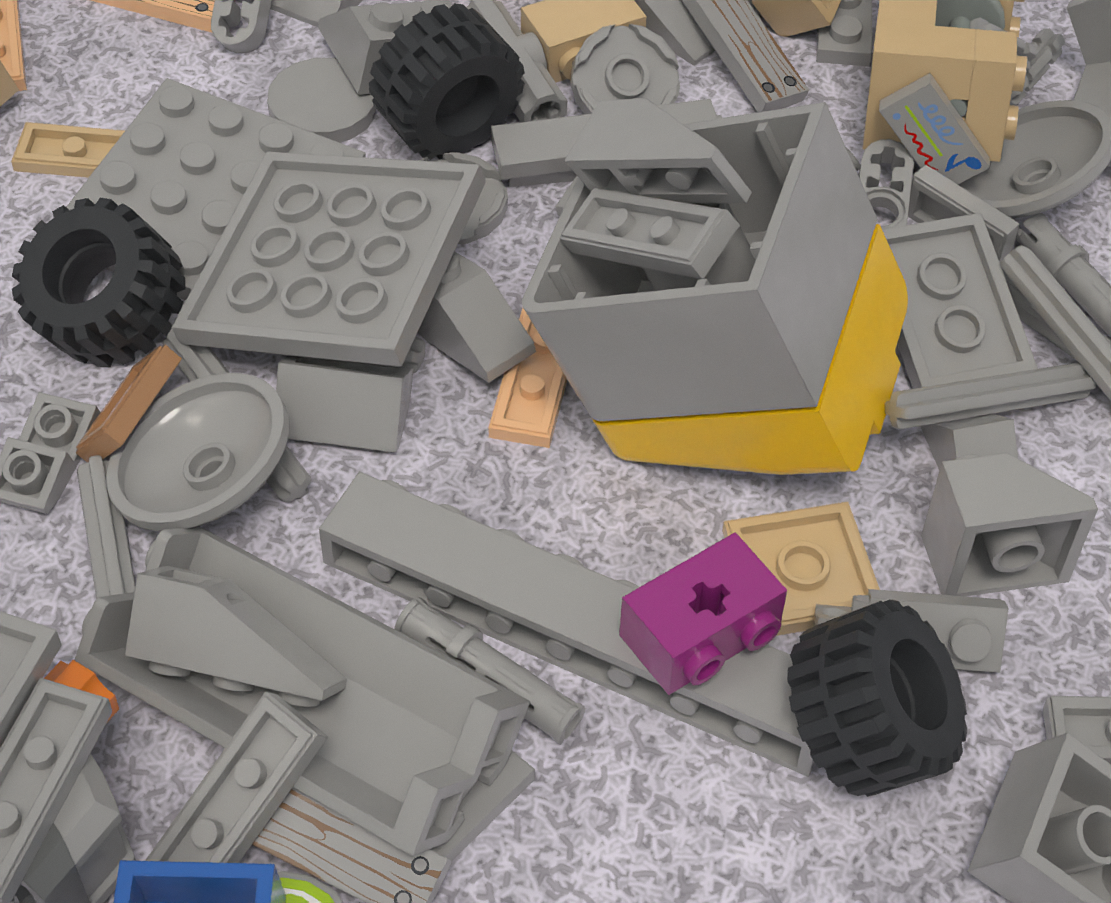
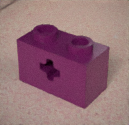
(702, 614)

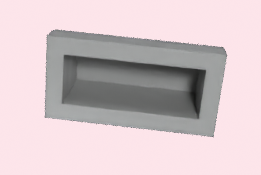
(345, 401)

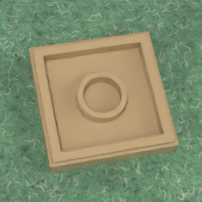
(812, 555)

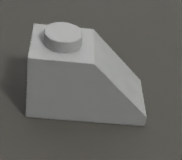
(475, 322)

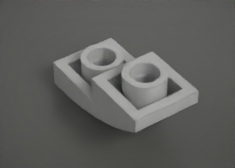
(44, 456)

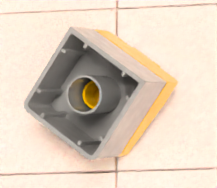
(771, 354)

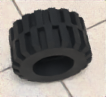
(446, 81)
(66, 260)
(877, 699)

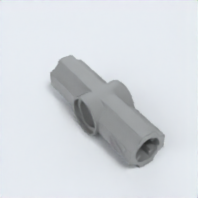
(540, 94)

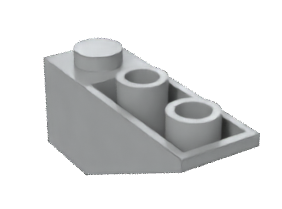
(215, 628)

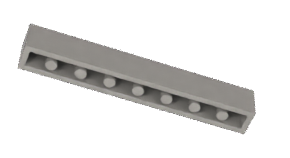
(549, 611)

